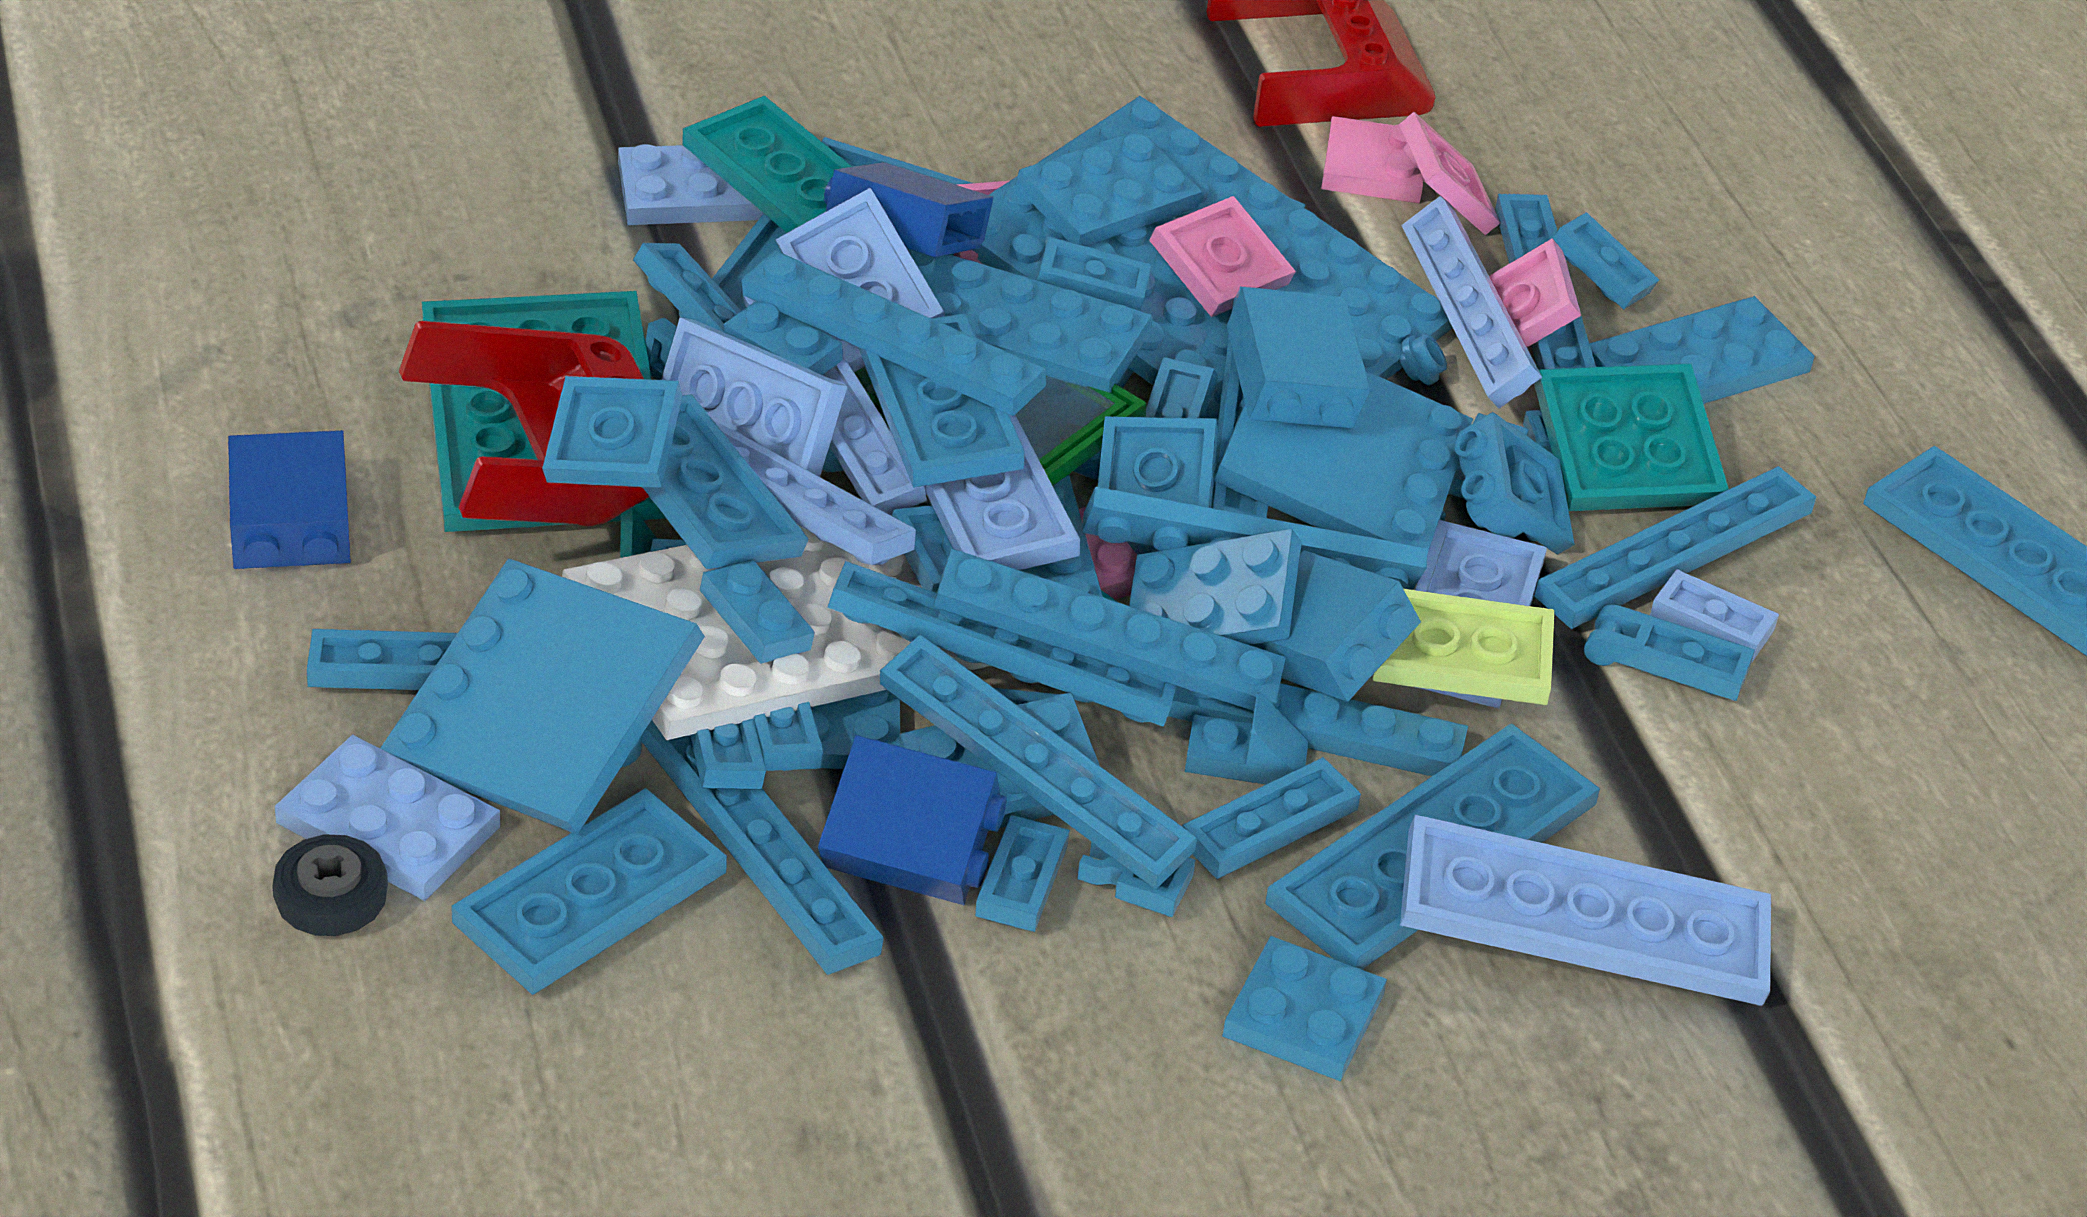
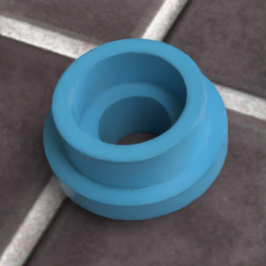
(1422, 358)

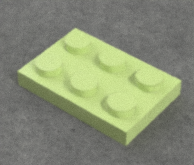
(1475, 649)

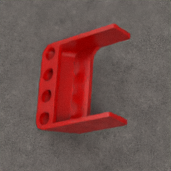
(1375, 82)
(530, 373)

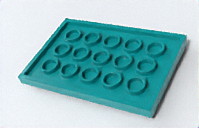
(483, 422)

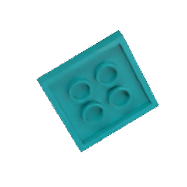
(1630, 436)

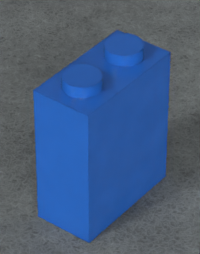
(925, 211)
(288, 499)
(912, 820)

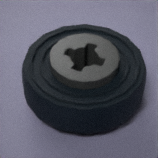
(330, 885)

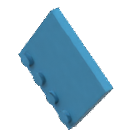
(1364, 480)
(543, 694)

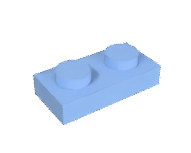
(1714, 611)

